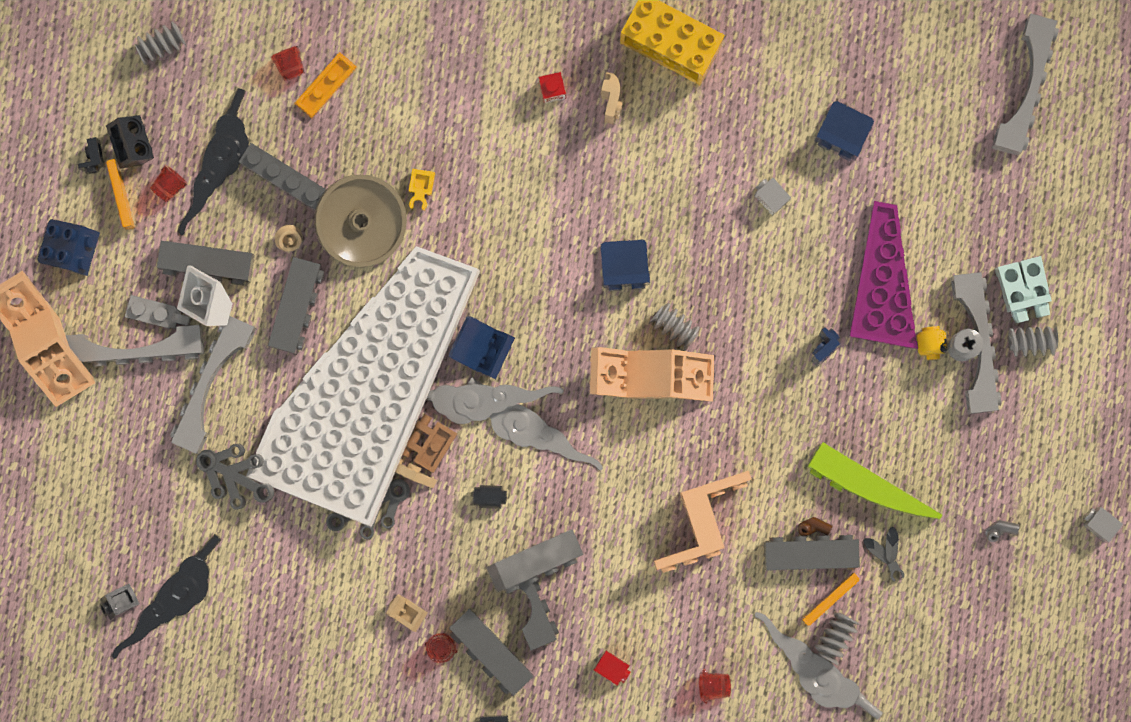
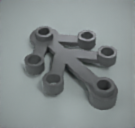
(232, 475)
(391, 511)

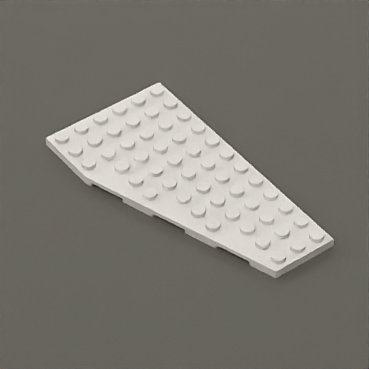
(360, 401)

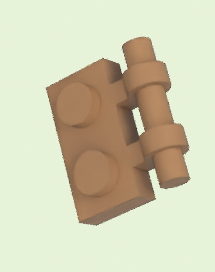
(435, 446)

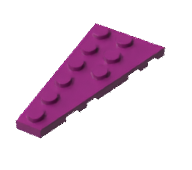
(883, 292)

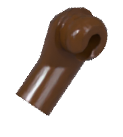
(813, 525)

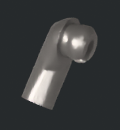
(999, 528)

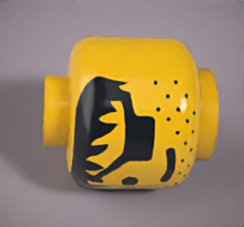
(932, 342)

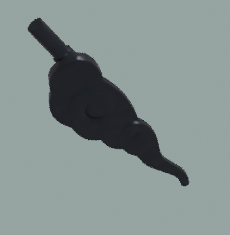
(220, 157)
(176, 596)

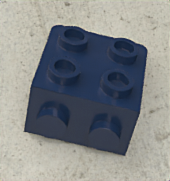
(844, 131)
(68, 246)
(625, 264)
(481, 347)

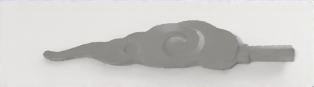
(479, 401)
(528, 429)
(819, 675)

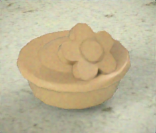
(288, 238)

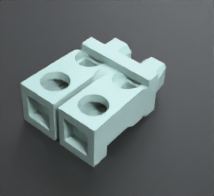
(1024, 286)

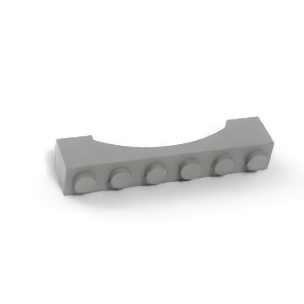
(1038, 34)
(970, 292)
(184, 342)
(191, 432)

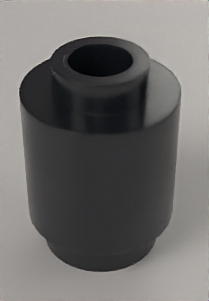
(489, 496)

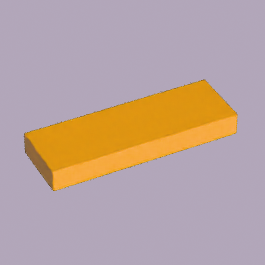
(325, 85)
(120, 194)
(830, 599)

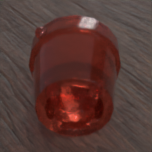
(289, 63)
(168, 183)
(441, 647)
(713, 686)

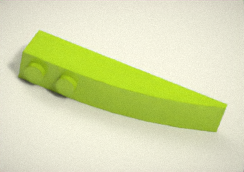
(858, 480)

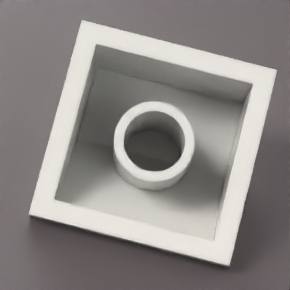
(204, 299)

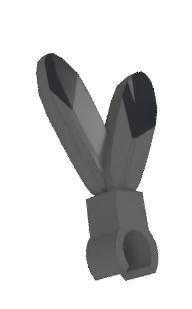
(889, 553)

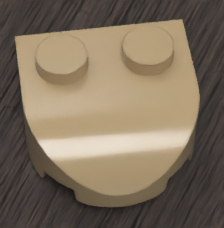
(611, 92)

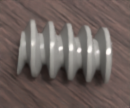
(159, 43)
(675, 326)
(968, 336)
(1033, 340)
(836, 637)

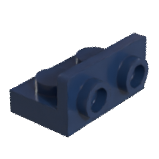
(826, 349)

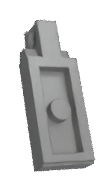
(155, 313)

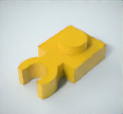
(421, 184)

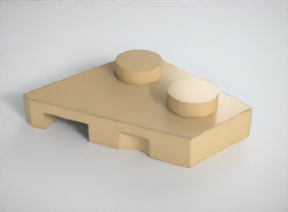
(413, 473)

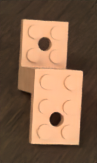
(41, 341)
(651, 374)
(702, 522)

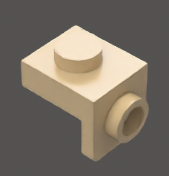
(406, 612)

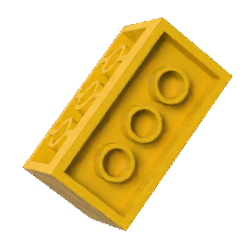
(672, 39)

